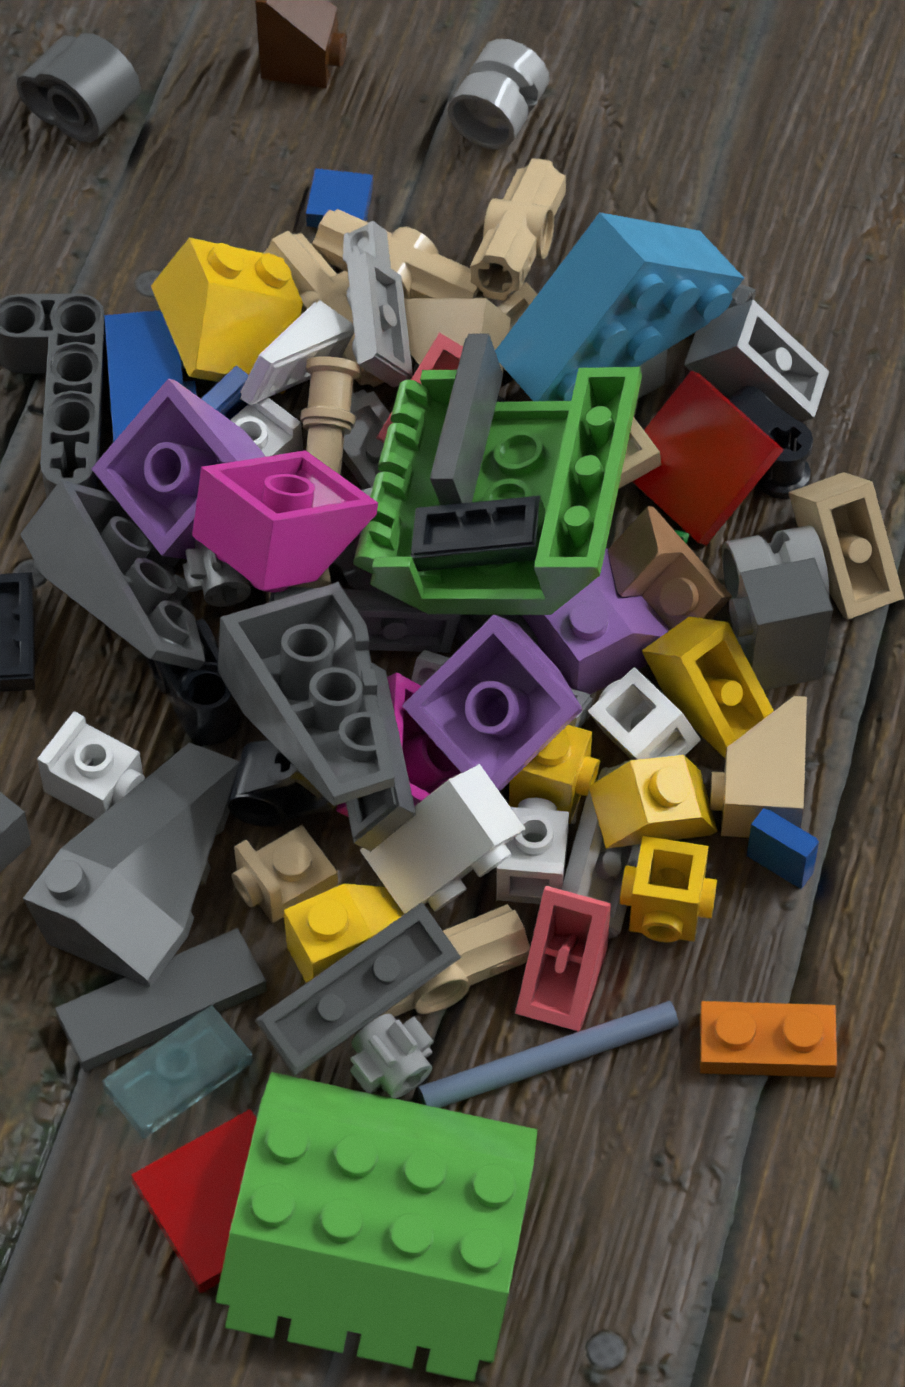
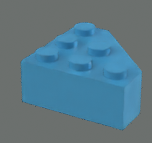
(616, 303)

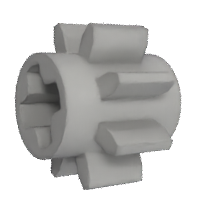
(219, 581)
(391, 1055)

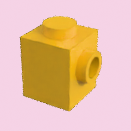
(558, 772)

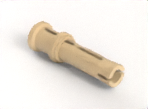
(329, 408)

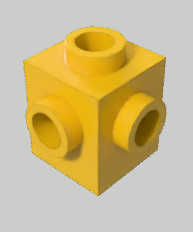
(668, 889)

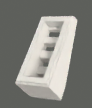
(283, 363)

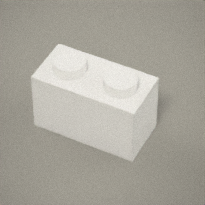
(453, 832)

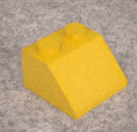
(225, 305)

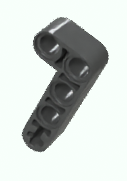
(68, 343)

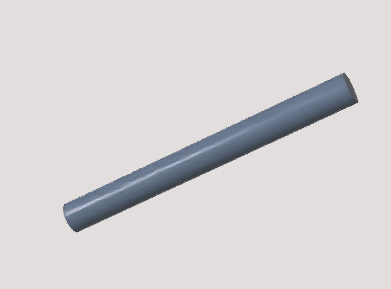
(549, 1056)

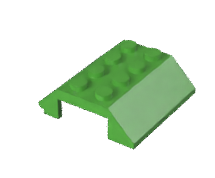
(534, 448)
(377, 1225)

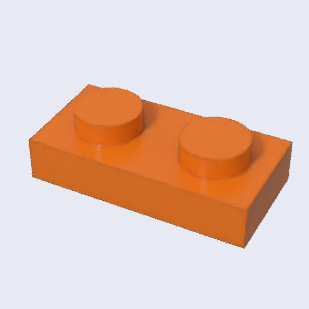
(768, 1039)

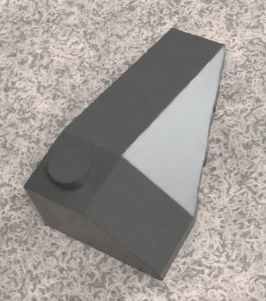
(113, 570)
(311, 689)
(131, 876)

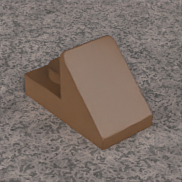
(663, 570)

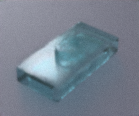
(177, 1071)

